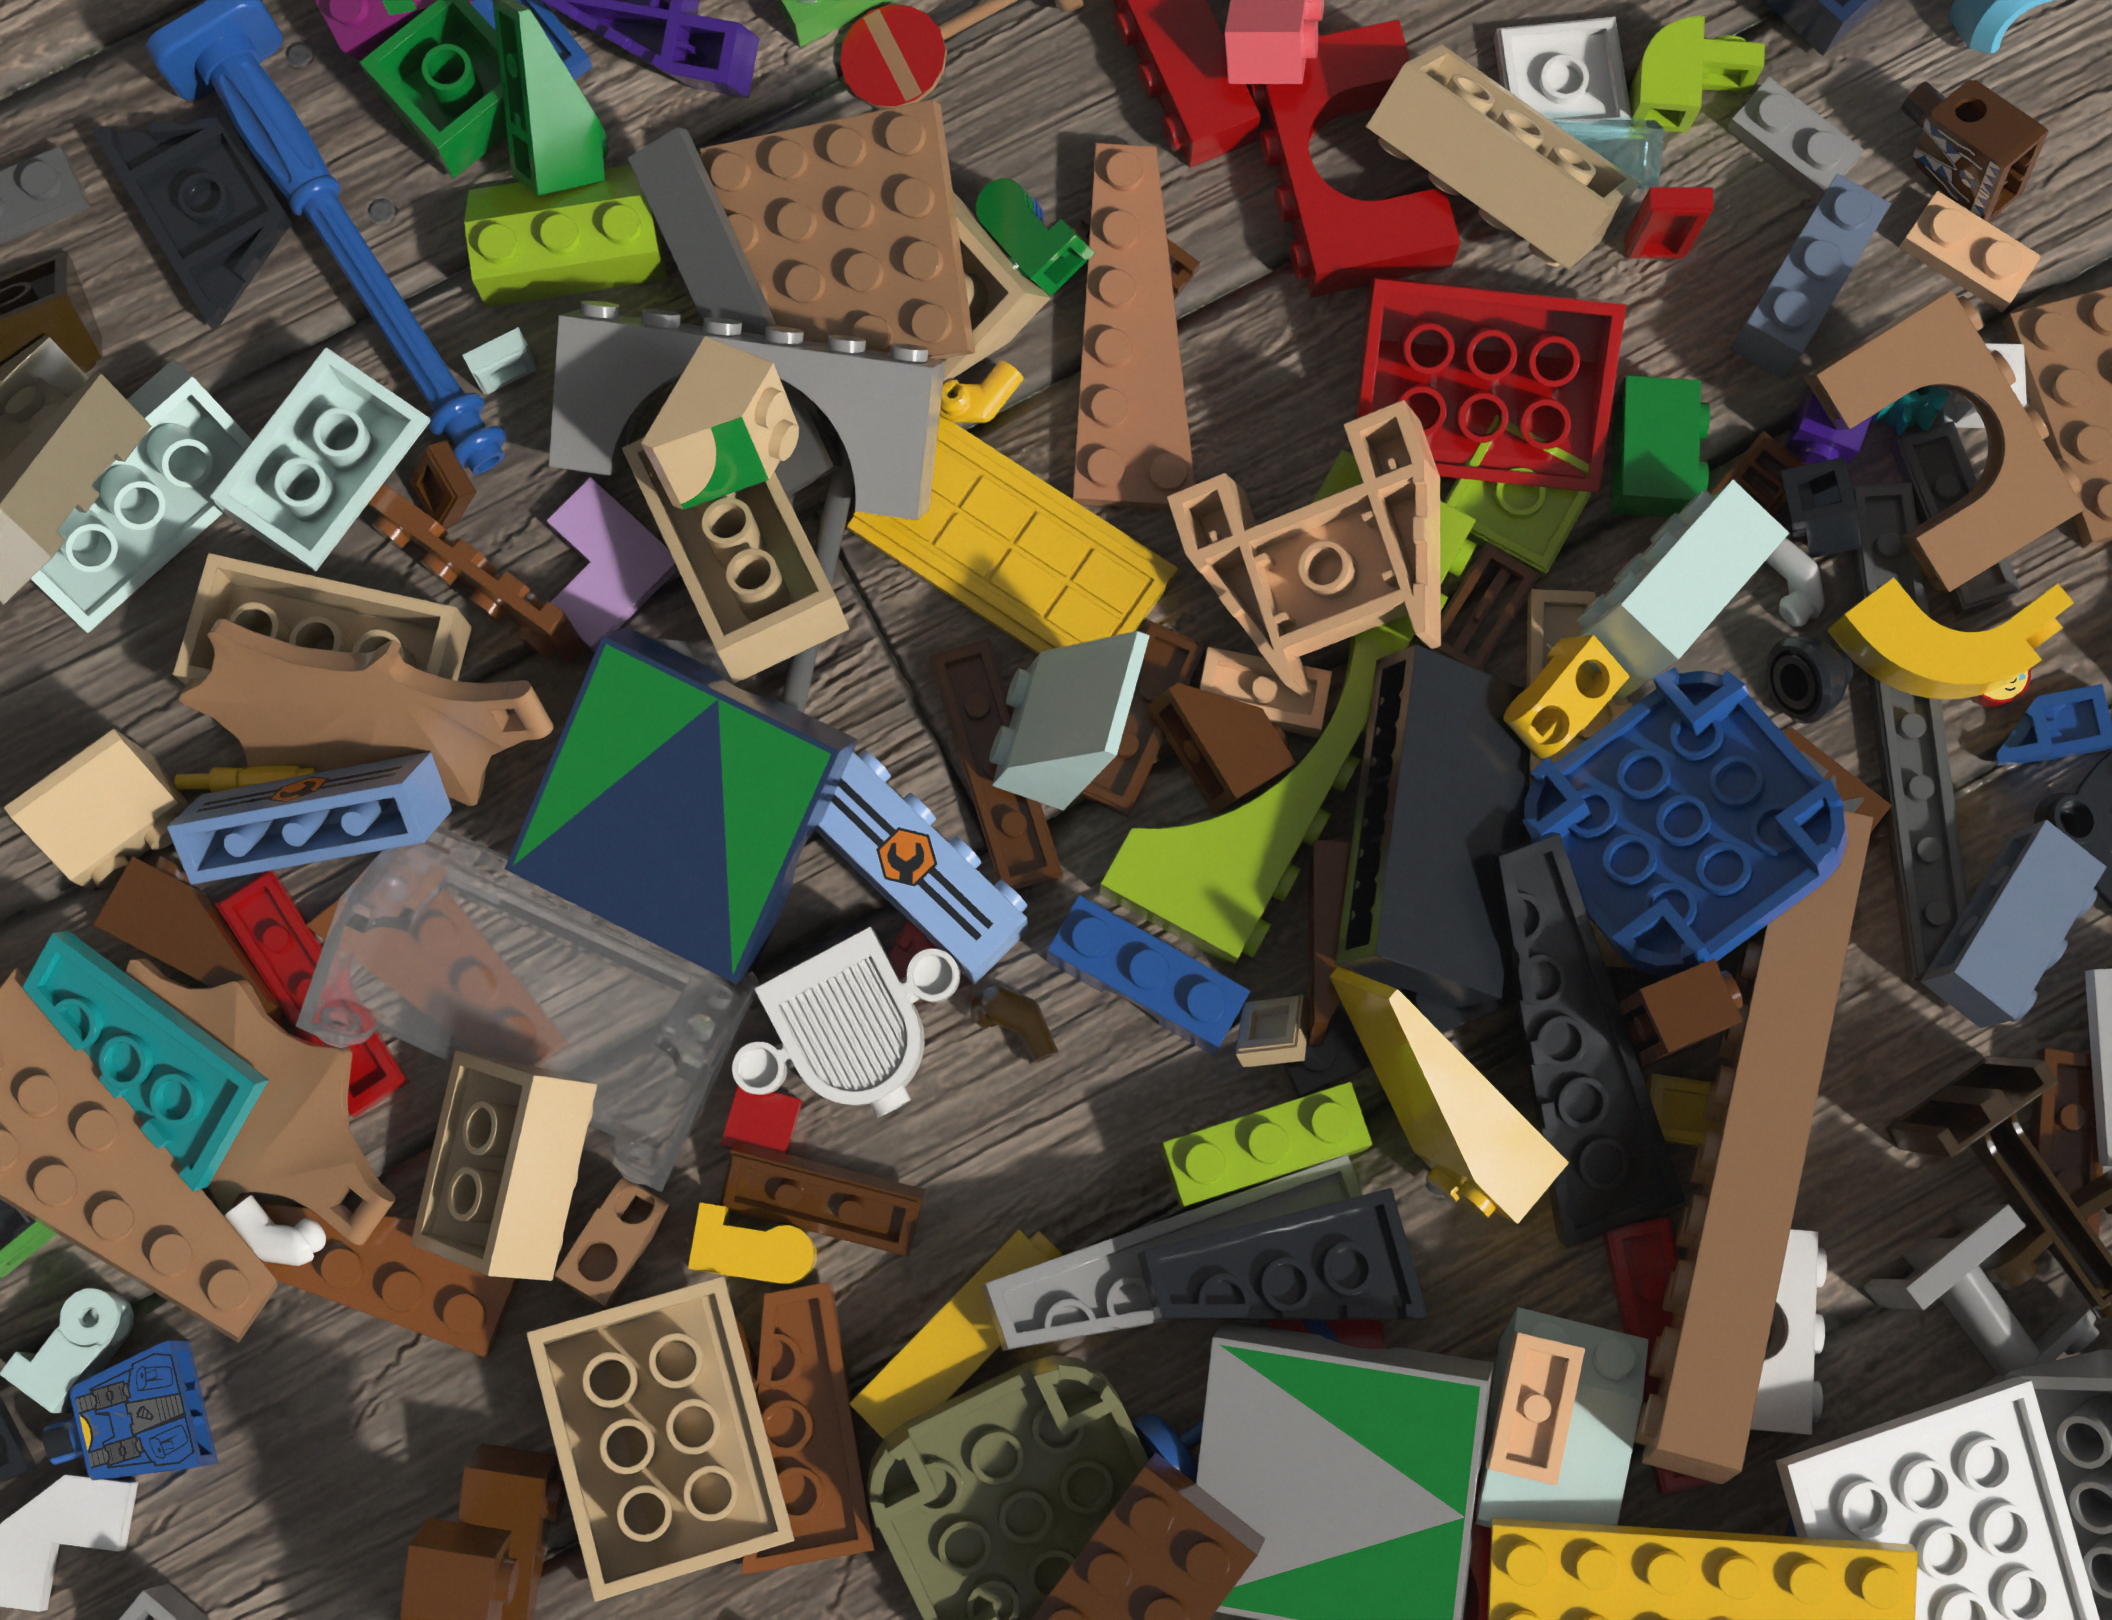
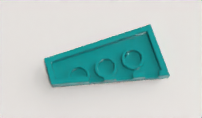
(161, 1063)

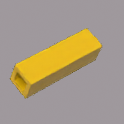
(948, 1346)

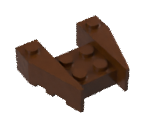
(496, 1550)

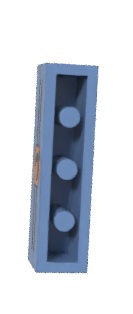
(310, 818)

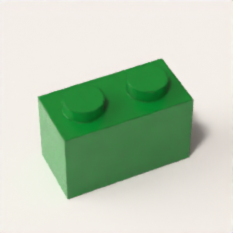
(1657, 446)

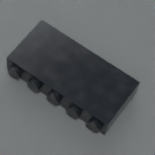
(1432, 807)

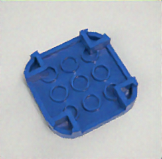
(1689, 822)

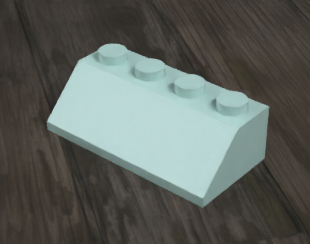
(148, 502)

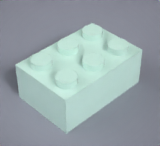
(1681, 582)

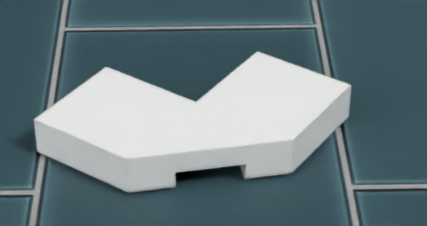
(65, 1513)

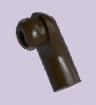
(1018, 1013)

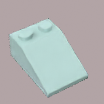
(1067, 718)
(1598, 1433)

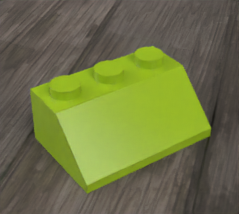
(562, 240)

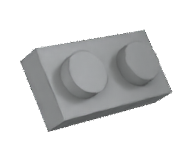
(1794, 138)

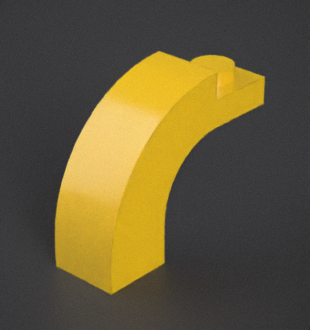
(1925, 659)

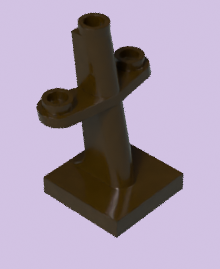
(1981, 1113)

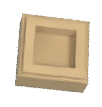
(1273, 1031)

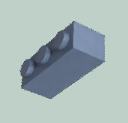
(1810, 276)
(2015, 925)

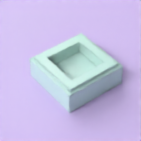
(501, 361)

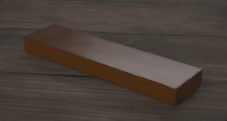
(975, 711)

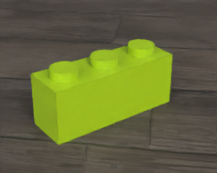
(1265, 1145)

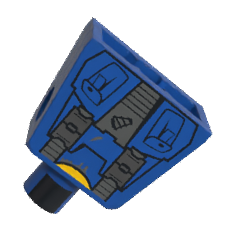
(137, 1417)

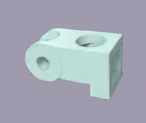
(88, 1337)

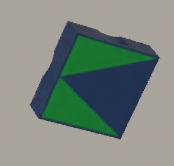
(679, 804)

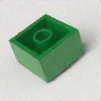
(443, 82)

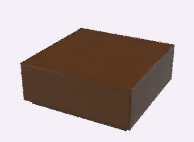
(442, 484)

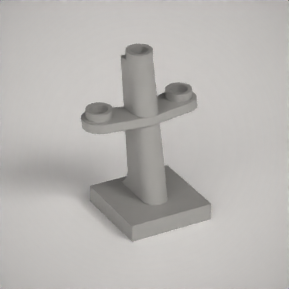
(1952, 1273)

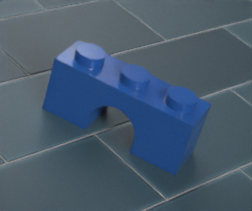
(1147, 972)

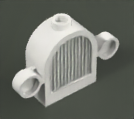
(848, 1024)

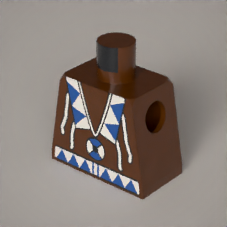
(1974, 145)

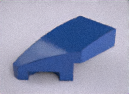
(2060, 727)

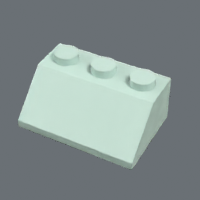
(319, 460)

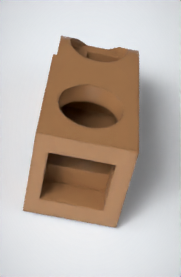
(613, 1244)

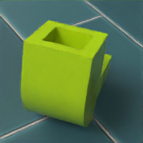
(1682, 65)

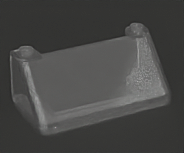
(493, 966)

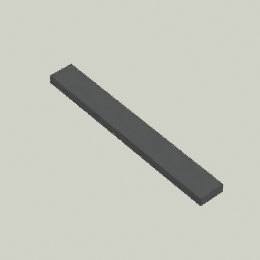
(1910, 747)

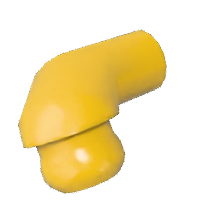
(980, 401)

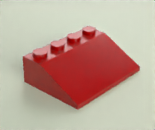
(1490, 353)

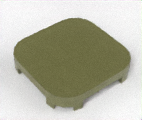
(1003, 1488)

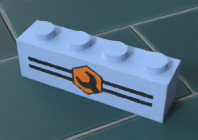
(920, 871)

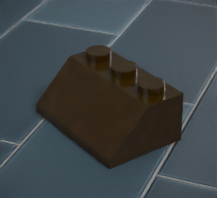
(48, 302)

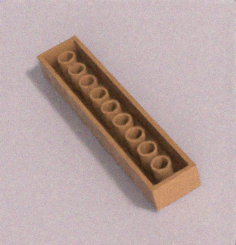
(1748, 1181)

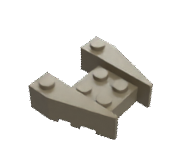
(53, 446)

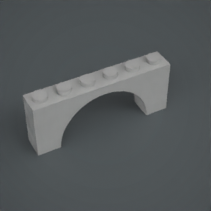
(876, 400)

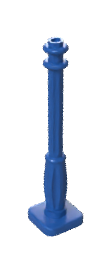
(222, 51)

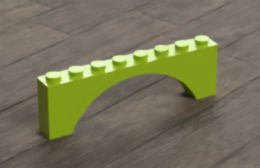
(1220, 874)

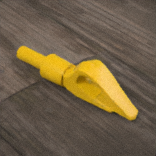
(229, 778)

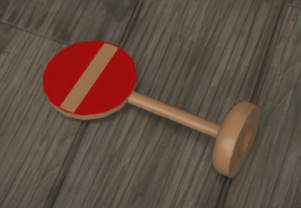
(900, 52)

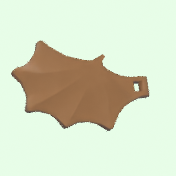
(358, 709)
(299, 1127)

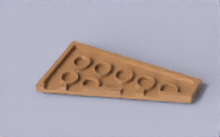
(98, 1181)

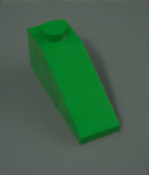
(549, 123)

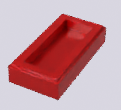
(1668, 222)

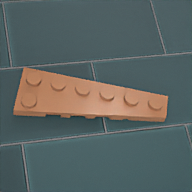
(1132, 392)

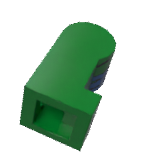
(1018, 226)

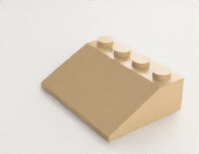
(659, 1438)

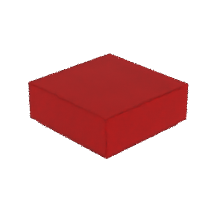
(762, 1120)

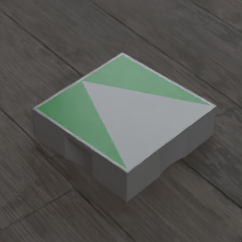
(1347, 1470)

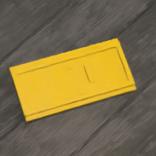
(1020, 550)

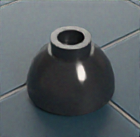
(1807, 677)

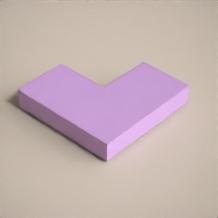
(623, 561)

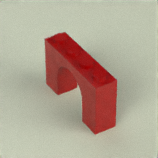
(1335, 235)

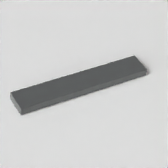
(722, 278)

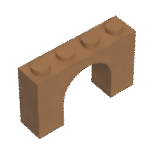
(2021, 485)

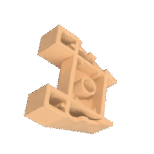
(1330, 563)

